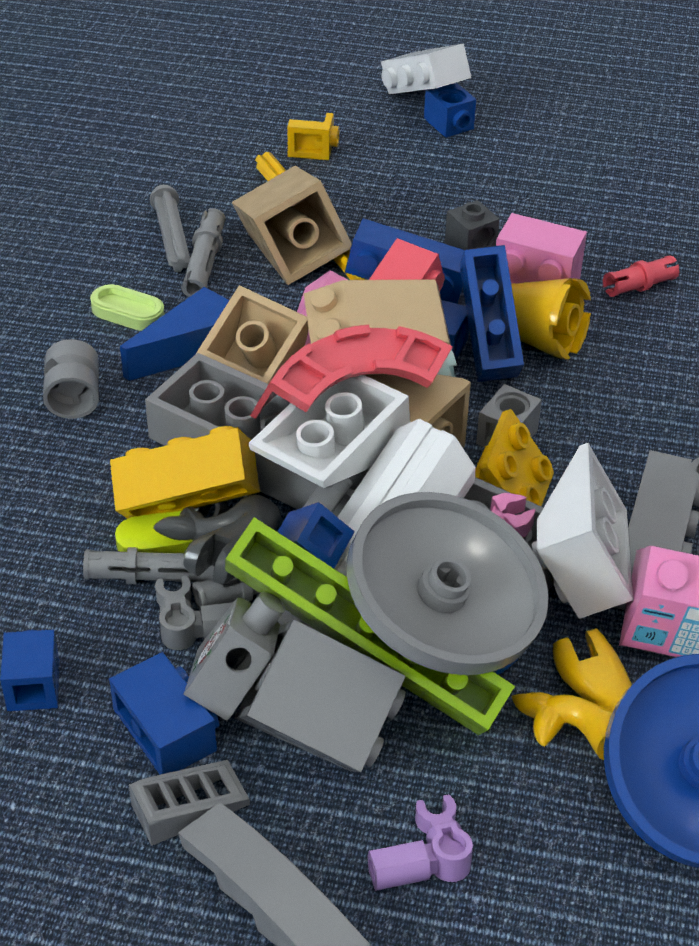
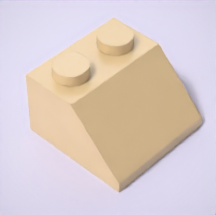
(255, 335)

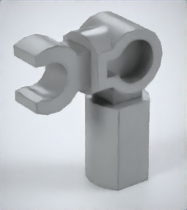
(178, 620)

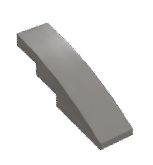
(266, 883)

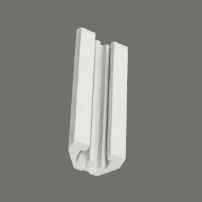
(411, 462)

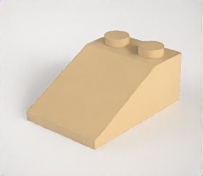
(376, 303)

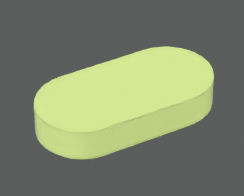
(126, 306)

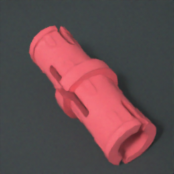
(640, 276)

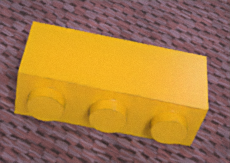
(185, 473)

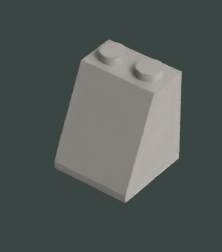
(323, 698)

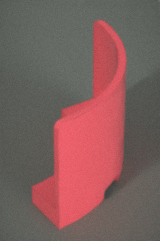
(351, 354)

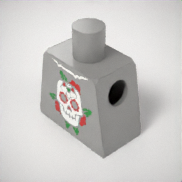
(235, 654)

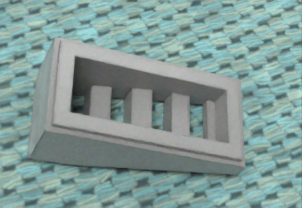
(165, 788)

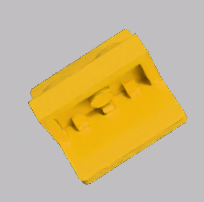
(515, 461)

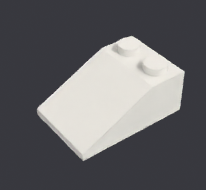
(337, 433)
(586, 538)

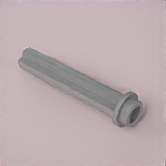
(165, 201)

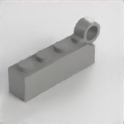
(664, 505)

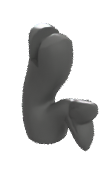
(216, 535)

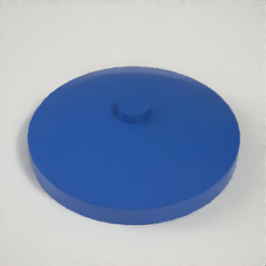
(655, 758)

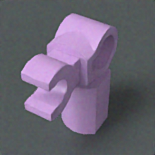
(445, 854)

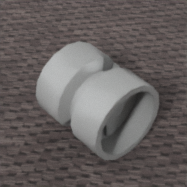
(71, 379)

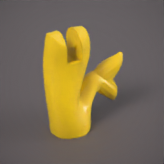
(596, 679)

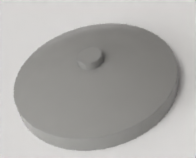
(447, 583)

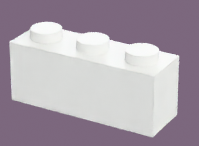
(426, 69)

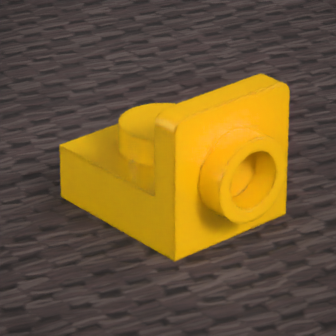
(312, 138)

